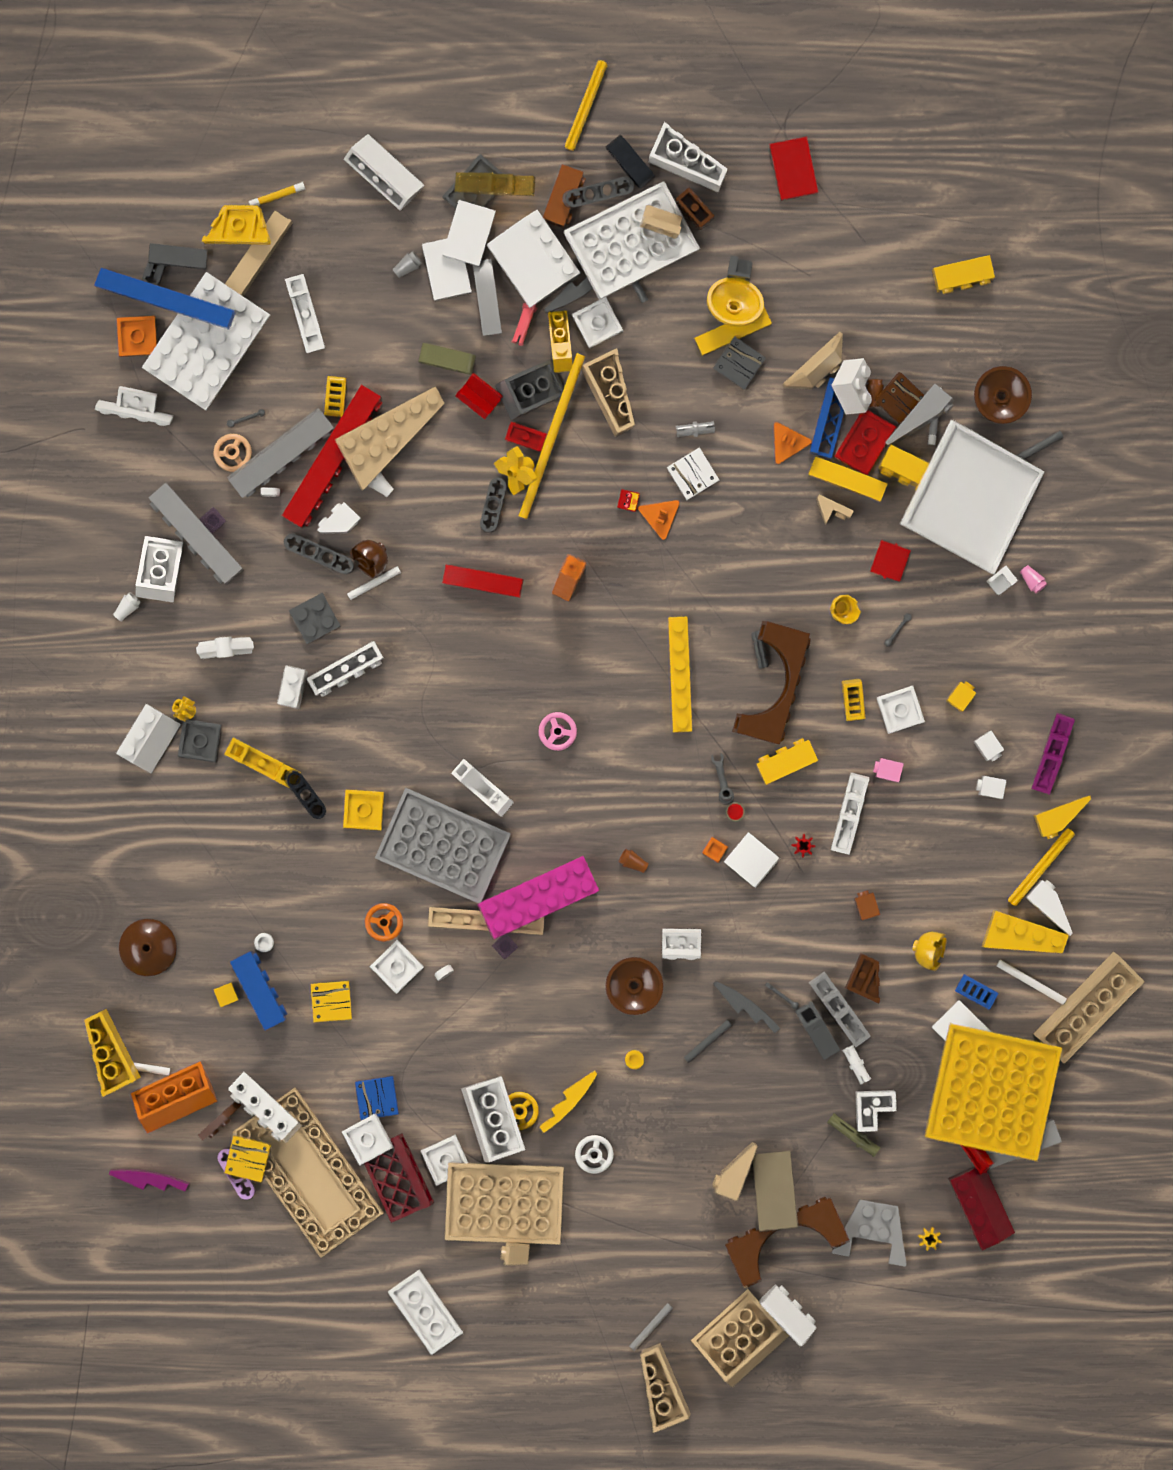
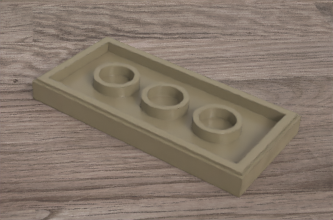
(775, 1191)

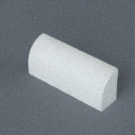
(383, 172)

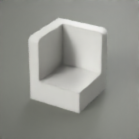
(1002, 580)

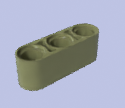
(447, 358)

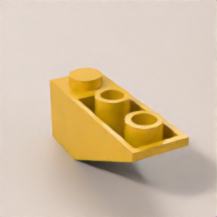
(560, 341)

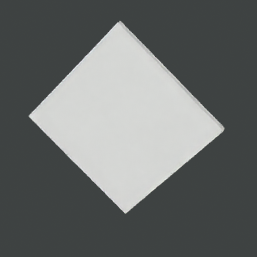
(972, 497)

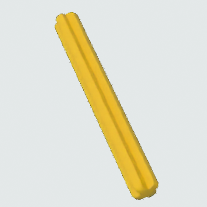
(586, 105)
(1041, 867)

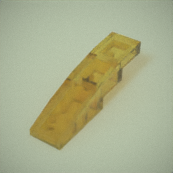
(495, 184)

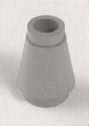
(408, 264)

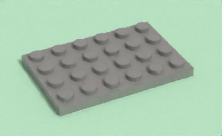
(442, 845)

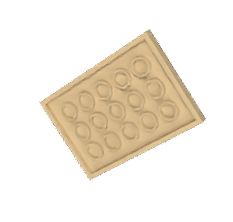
(504, 1203)

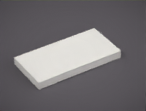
(425, 1312)

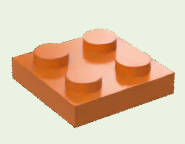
(136, 335)

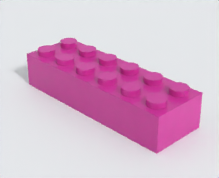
(538, 897)

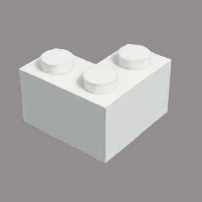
(850, 386)
(870, 1103)

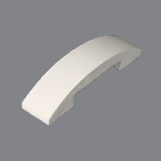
(305, 313)

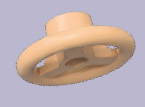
(238, 439)

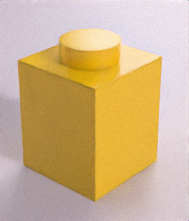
(961, 696)

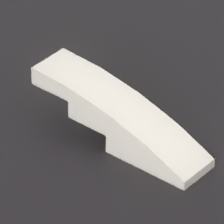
(850, 813)

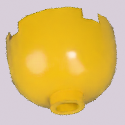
(929, 949)

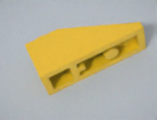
(1058, 818)

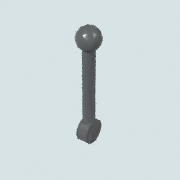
(230, 423)
(907, 617)
(795, 1005)

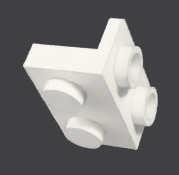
(681, 944)

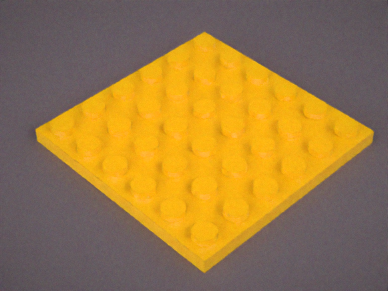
(993, 1092)

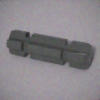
(760, 651)

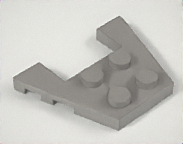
(877, 1223)

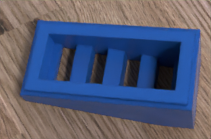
(991, 999)

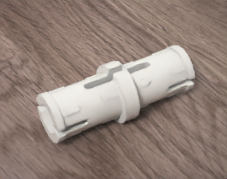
(856, 1064)

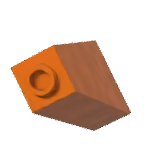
(569, 578)

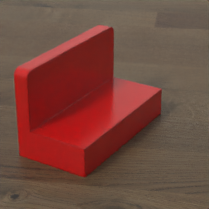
(479, 396)

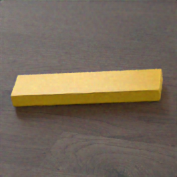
(723, 334)

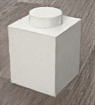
(989, 746)
(991, 787)

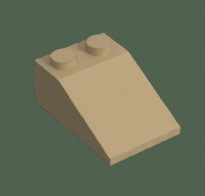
(734, 1174)

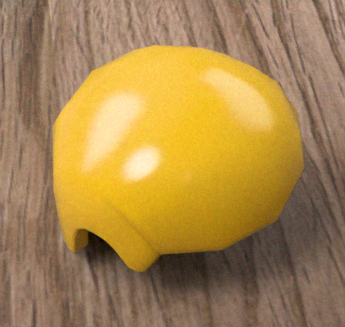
(845, 609)

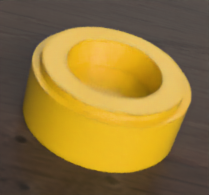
(634, 1059)

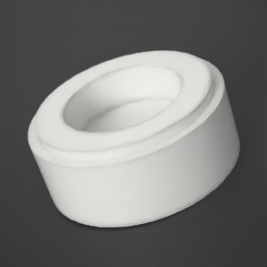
(264, 942)
(444, 972)

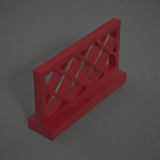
(412, 1173)

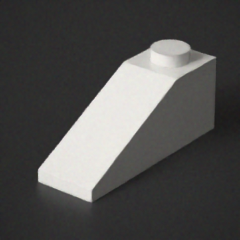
(1048, 903)

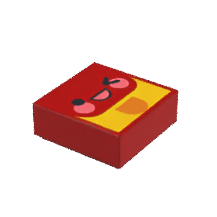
(628, 500)

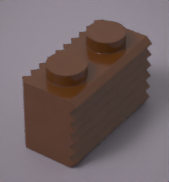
(694, 208)

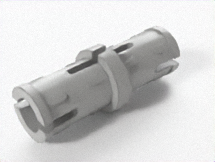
(695, 429)

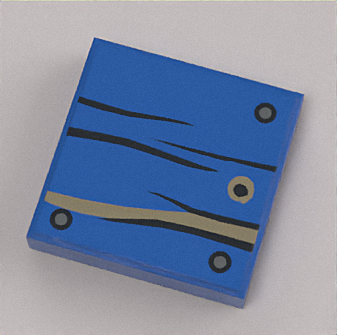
(377, 1097)

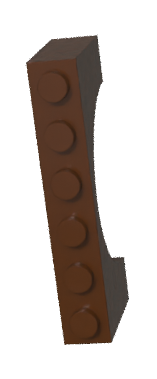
(791, 648)
(747, 1249)

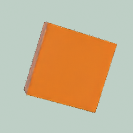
(715, 849)

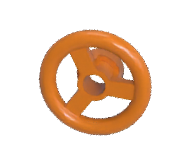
(393, 911)

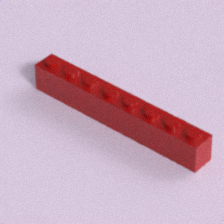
(330, 459)

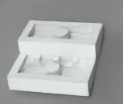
(752, 860)

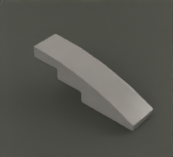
(487, 298)
(839, 1009)

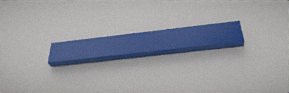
(165, 298)

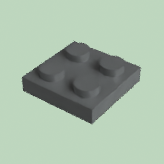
(314, 618)

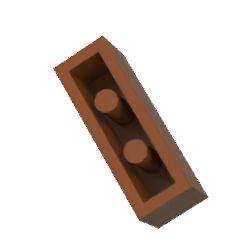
(556, 211)

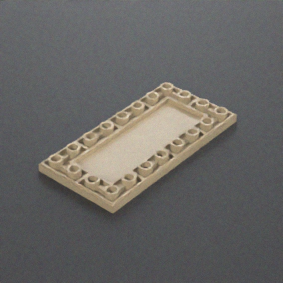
(314, 1178)

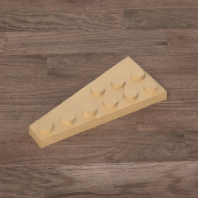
(381, 439)

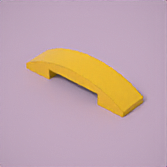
(259, 761)

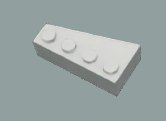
(686, 159)

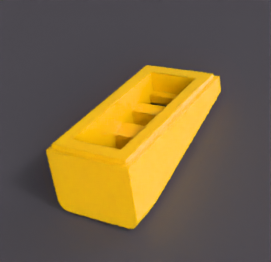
(331, 379)
(853, 683)

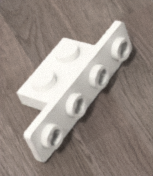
(136, 405)

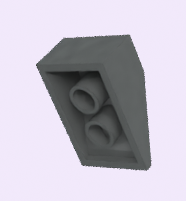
(530, 389)

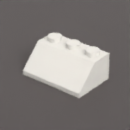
(148, 738)
(788, 1314)

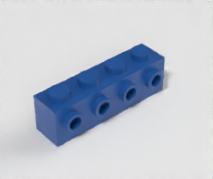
(258, 990)

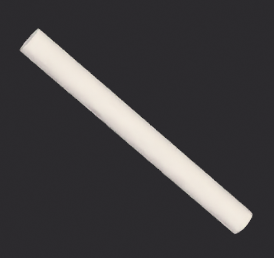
(1030, 981)

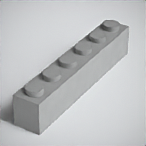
(280, 452)
(196, 534)

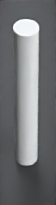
(373, 583)
(152, 1069)

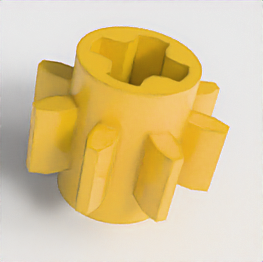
(184, 709)
(932, 1243)

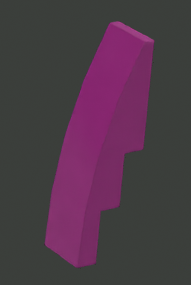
(1053, 753)
(141, 1178)

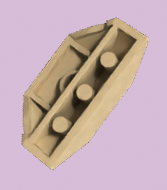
(818, 366)

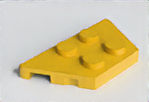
(239, 226)

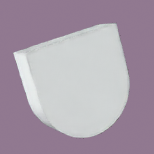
(270, 492)

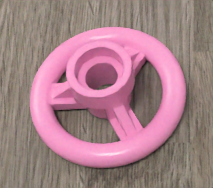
(552, 718)

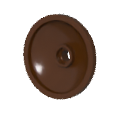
(1012, 385)
(161, 943)
(636, 1000)

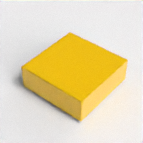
(226, 994)

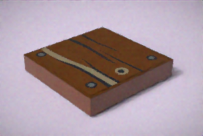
(899, 398)

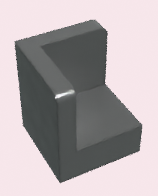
(739, 268)

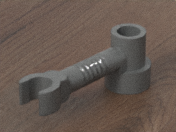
(723, 782)

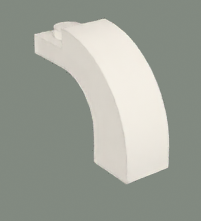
(482, 787)

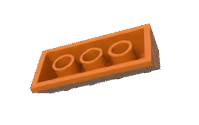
(173, 1097)

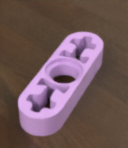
(233, 1181)

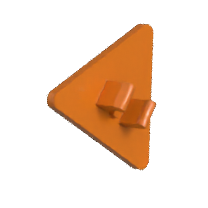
(787, 442)
(660, 516)

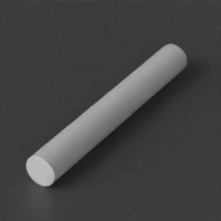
(651, 1326)

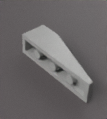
(927, 410)

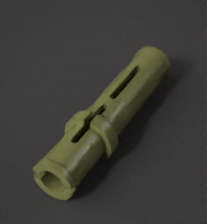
(859, 1139)

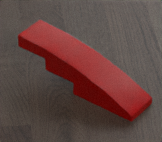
(483, 581)

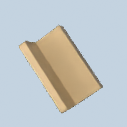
(661, 221)

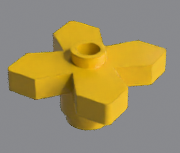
(517, 468)

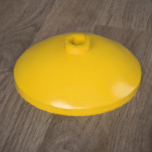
(736, 295)

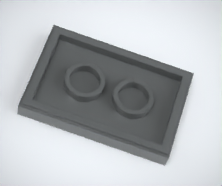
(479, 165)

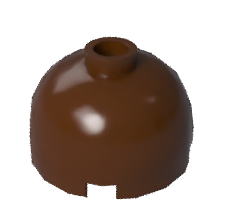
(371, 557)

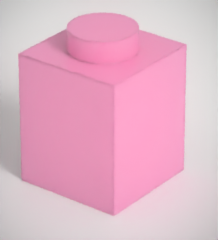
(888, 770)

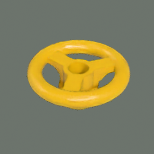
(530, 1100)

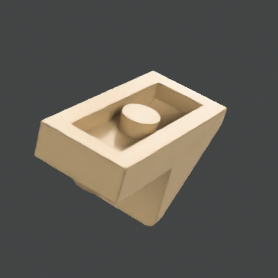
(827, 506)

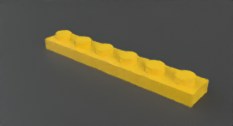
(680, 674)

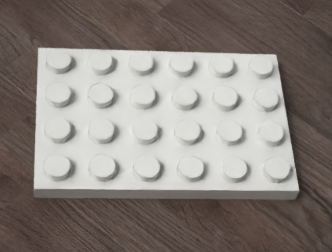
(619, 251)
(199, 355)

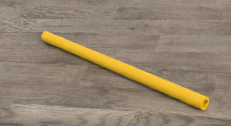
(552, 434)

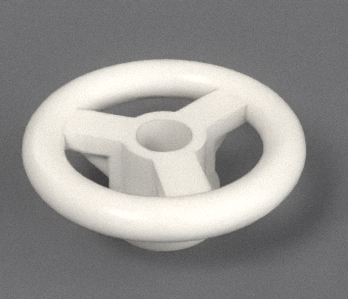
(605, 1163)

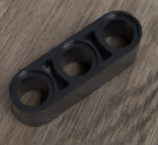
(630, 161)
(307, 803)

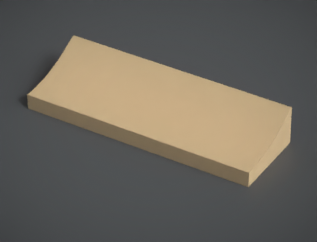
(1089, 1006)

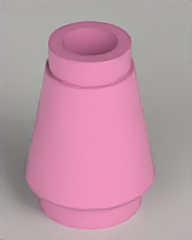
(1033, 579)

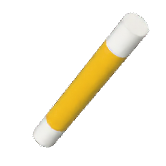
(278, 194)

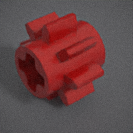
(797, 845)

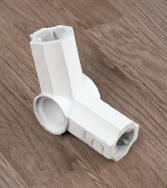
(225, 647)

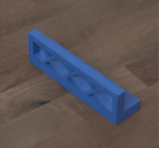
(819, 431)

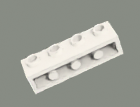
(345, 668)
(267, 1109)

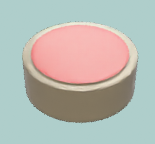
(735, 811)

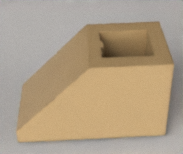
(515, 1253)

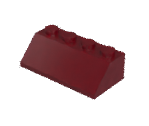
(981, 1207)

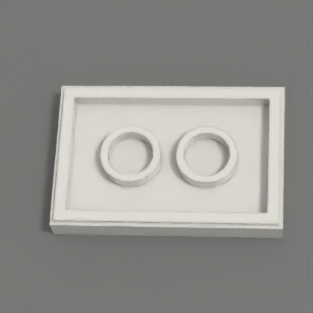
(469, 233)
(446, 275)

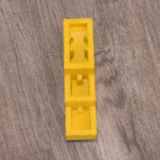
(847, 479)
(573, 1095)

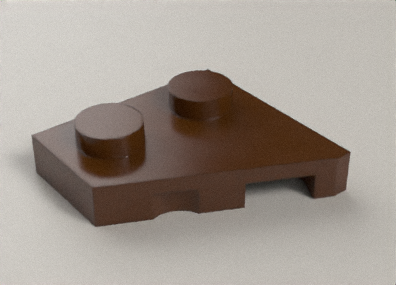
(865, 978)
(223, 1119)

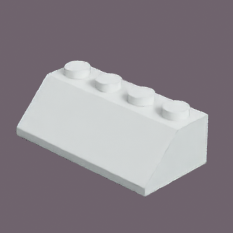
(493, 1119)

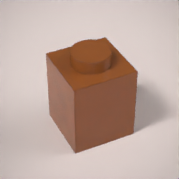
(866, 905)

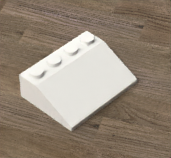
(533, 259)

